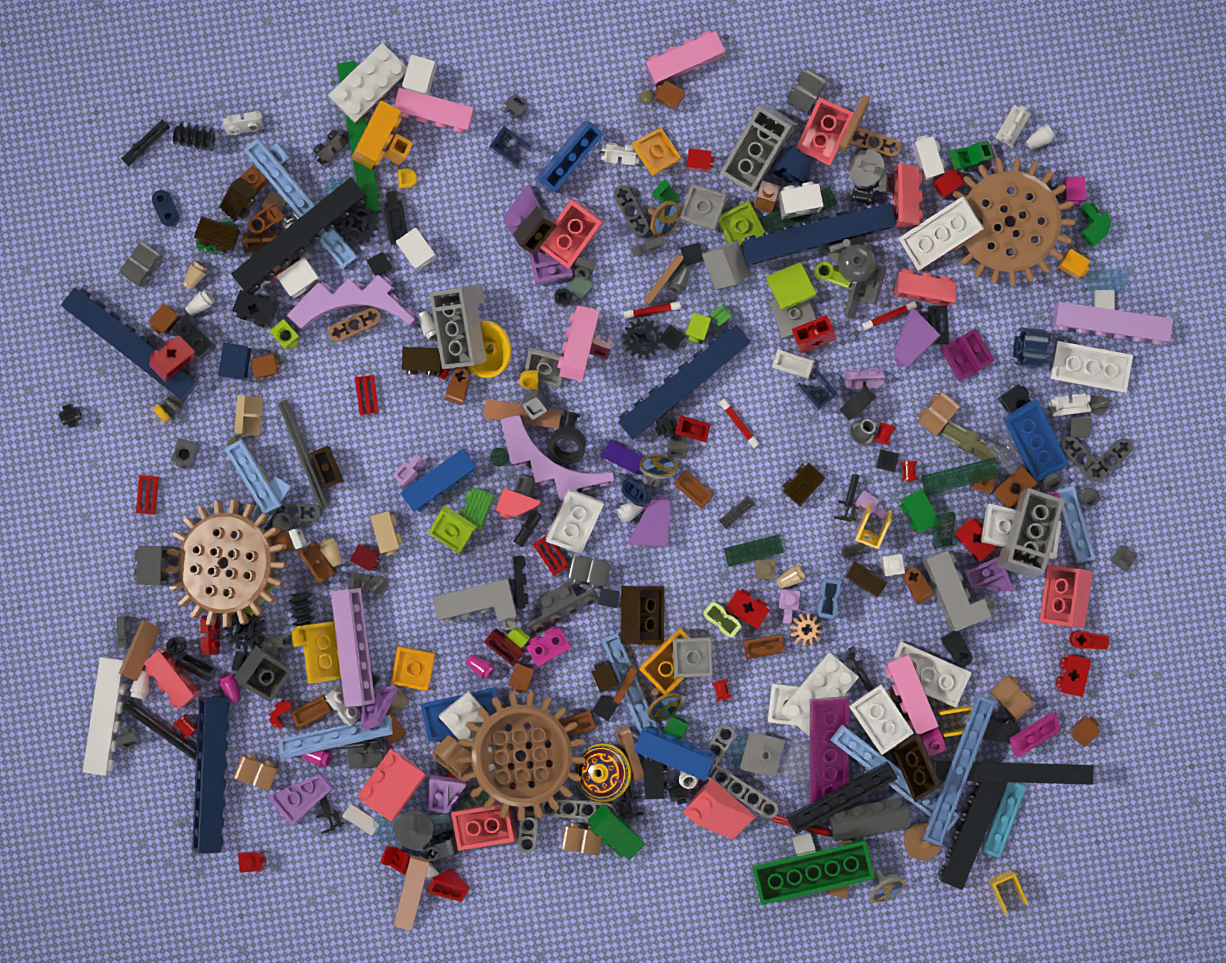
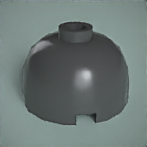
(856, 263)

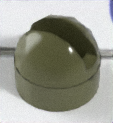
(646, 97)

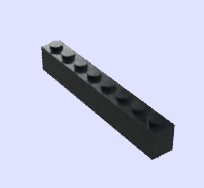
(299, 235)

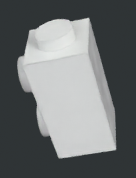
(928, 157)

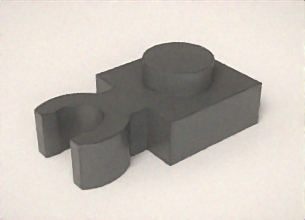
(651, 244)
(123, 628)
(272, 645)

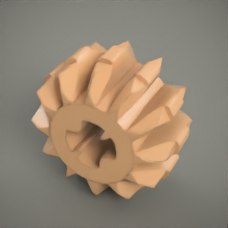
(802, 623)

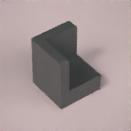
(535, 403)

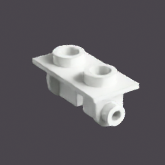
(251, 123)
(1013, 125)
(613, 151)
(1063, 406)
(347, 714)

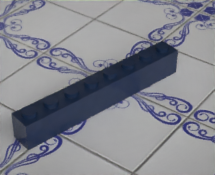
(818, 234)
(124, 339)
(684, 382)
(209, 774)

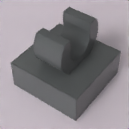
(517, 105)
(886, 184)
(585, 266)
(677, 449)
(525, 485)
(1123, 558)
(359, 581)
(128, 738)

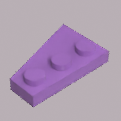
(301, 797)

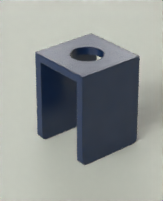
(504, 131)
(235, 361)
(825, 383)

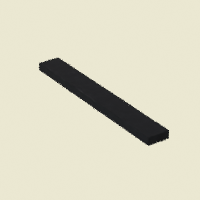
(1023, 772)

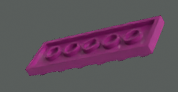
(827, 761)

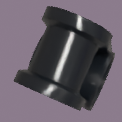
(955, 645)
(442, 846)

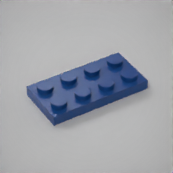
(1035, 440)
(436, 727)

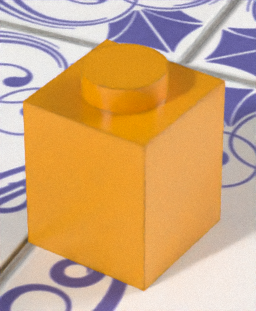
(398, 149)
(1074, 264)

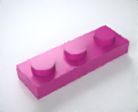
(1035, 734)

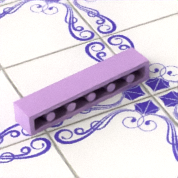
(1112, 322)
(353, 647)

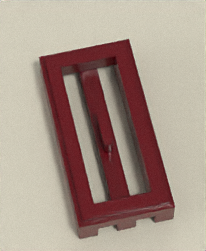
(506, 644)

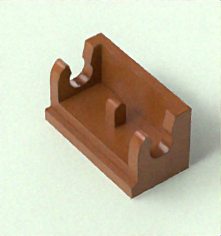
(317, 562)
(763, 646)

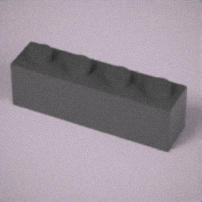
(870, 819)

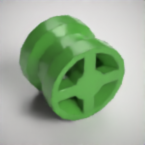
(721, 315)

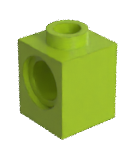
(282, 327)
(697, 328)

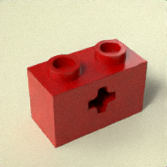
(814, 334)
(167, 367)
(964, 534)
(753, 617)
(1077, 684)

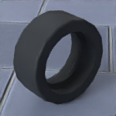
(857, 403)
(567, 457)

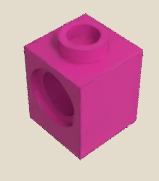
(1075, 190)
(933, 742)

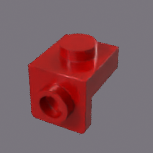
(281, 707)
(396, 858)

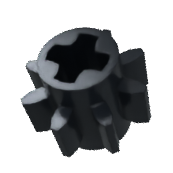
(70, 415)
(666, 426)
(678, 793)

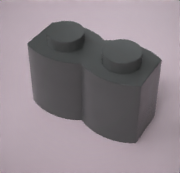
(807, 91)
(141, 264)
(588, 571)

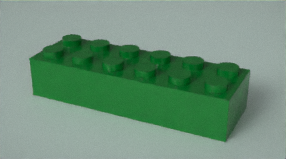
(813, 871)

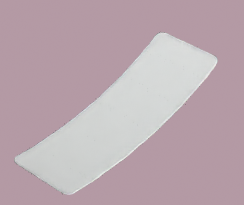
(360, 819)

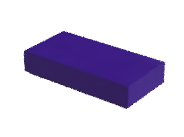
(622, 457)

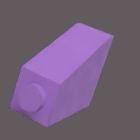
(914, 339)
(653, 525)

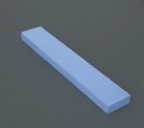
(634, 696)
(332, 738)

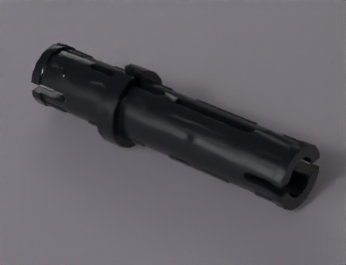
(147, 140)

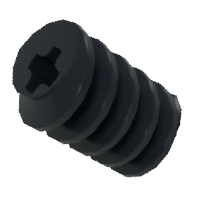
(194, 136)
(301, 609)

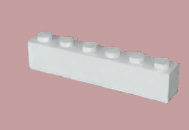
(104, 717)

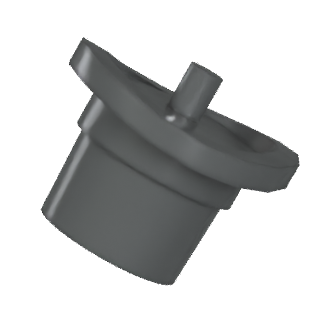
(863, 432)

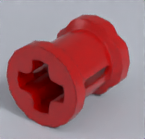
(884, 434)
(909, 471)
(722, 690)
(185, 726)

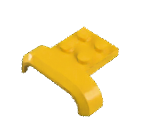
(319, 651)

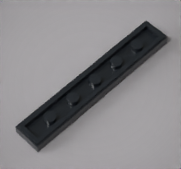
(841, 797)

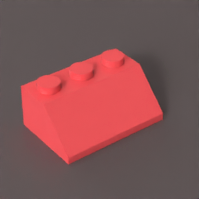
(907, 195)
(925, 288)
(515, 504)
(1066, 596)
(171, 678)
(391, 785)

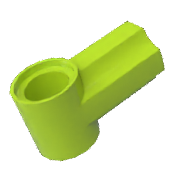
(833, 275)

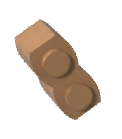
(938, 413)
(1011, 697)
(447, 754)
(256, 772)
(580, 839)

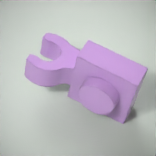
(407, 472)
(862, 502)
(788, 601)

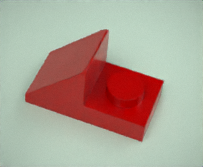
(692, 429)

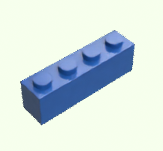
(569, 156)
(438, 480)
(675, 753)

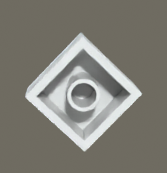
(800, 200)

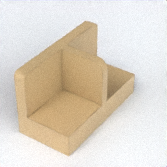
(248, 415)

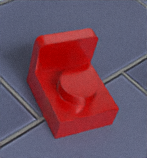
(251, 861)

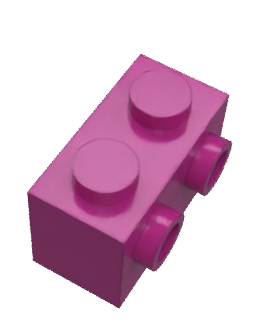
(548, 646)

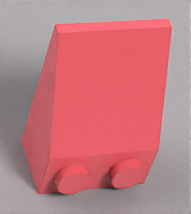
(824, 131)
(573, 233)
(718, 811)
(481, 828)

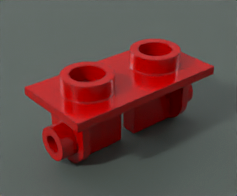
(210, 643)

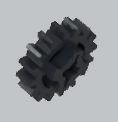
(362, 231)
(638, 346)
(240, 634)

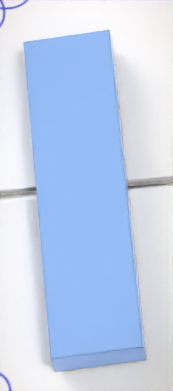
(253, 476)
(1075, 526)

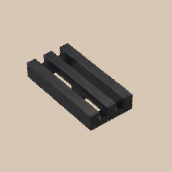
(945, 322)
(196, 666)

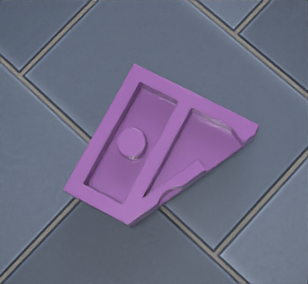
(520, 209)
(548, 269)
(988, 577)
(374, 713)
(444, 792)

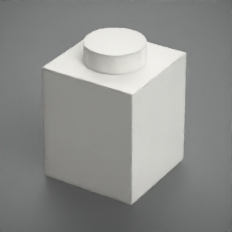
(892, 565)

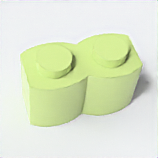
(718, 616)

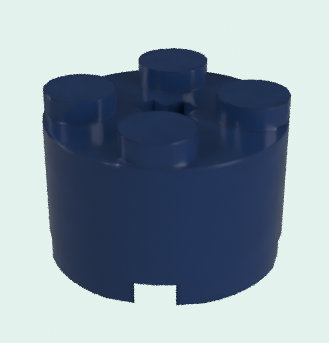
(793, 166)
(1031, 347)

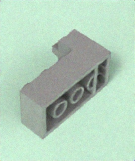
(758, 147)
(458, 325)
(1031, 534)
(951, 594)
(479, 598)

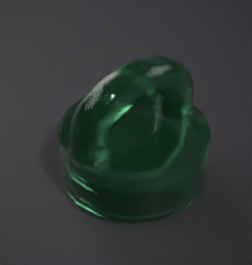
(499, 457)

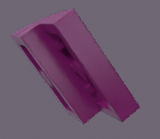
(967, 355)

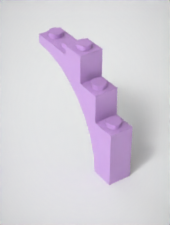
(321, 301)
(544, 469)

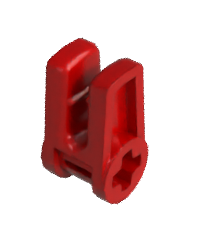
(1089, 641)

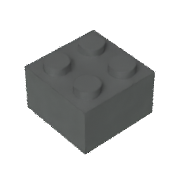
(151, 565)
(263, 674)

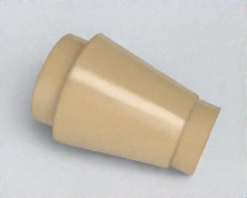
(194, 274)
(331, 551)
(791, 577)

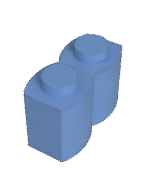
(829, 592)

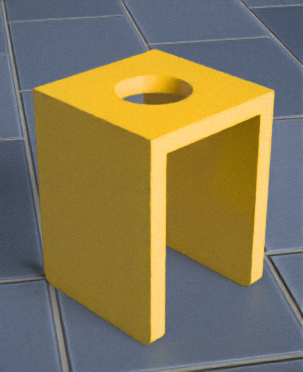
(876, 538)
(968, 708)
(1001, 878)

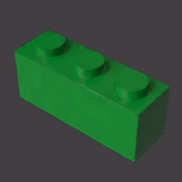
(615, 832)

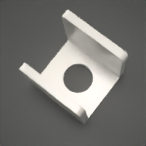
(419, 75)
(416, 249)
(298, 278)

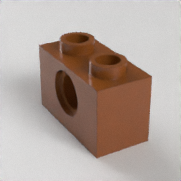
(1003, 493)

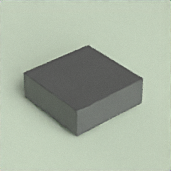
(1080, 427)

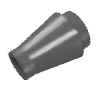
(680, 279)

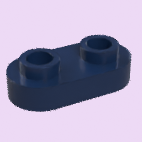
(165, 207)
(636, 492)

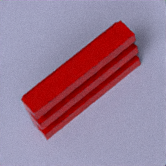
(359, 395)
(147, 498)
(560, 568)

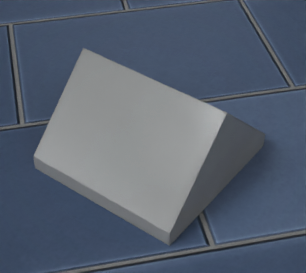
(726, 265)
(546, 364)

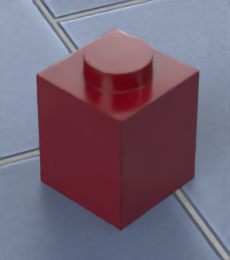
(366, 557)

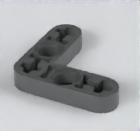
(1092, 463)

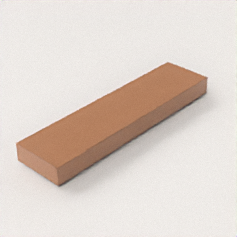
(499, 409)
(411, 892)

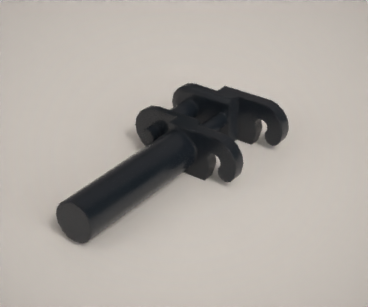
(849, 500)
(857, 666)
(365, 744)
(628, 795)
(326, 809)

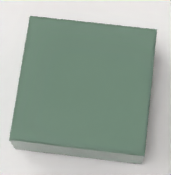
(580, 286)

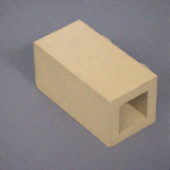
(385, 532)

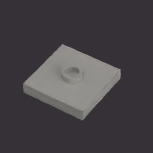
(703, 207)
(792, 316)
(692, 657)
(762, 754)

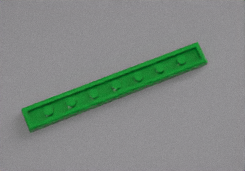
(364, 176)

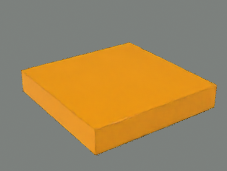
(656, 151)
(413, 668)

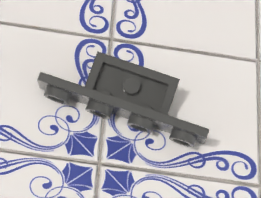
(866, 291)
(559, 605)

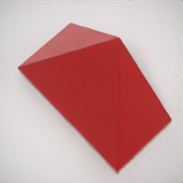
(448, 885)

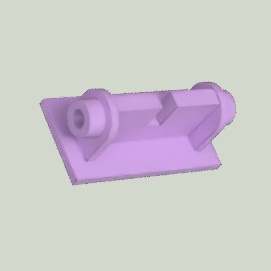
(873, 377)

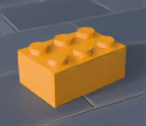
(377, 135)
(659, 665)

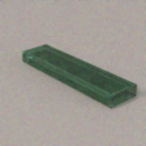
(774, 220)
(960, 476)

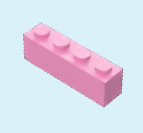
(685, 58)
(434, 109)
(579, 343)
(911, 693)

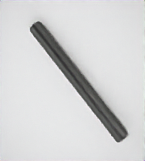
(303, 453)

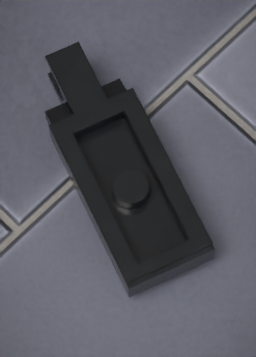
(395, 218)
(520, 580)

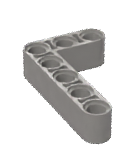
(730, 778)
(578, 804)

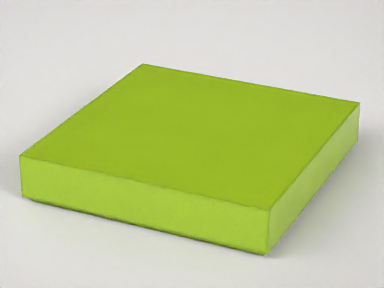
(740, 223)
(791, 286)
(452, 529)

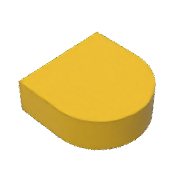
(406, 178)
(529, 379)
(162, 414)

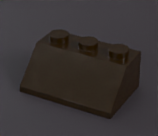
(642, 614)
(917, 769)

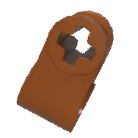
(268, 216)
(457, 390)
(919, 587)

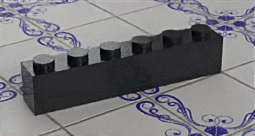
(970, 834)

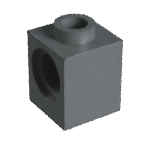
(191, 447)

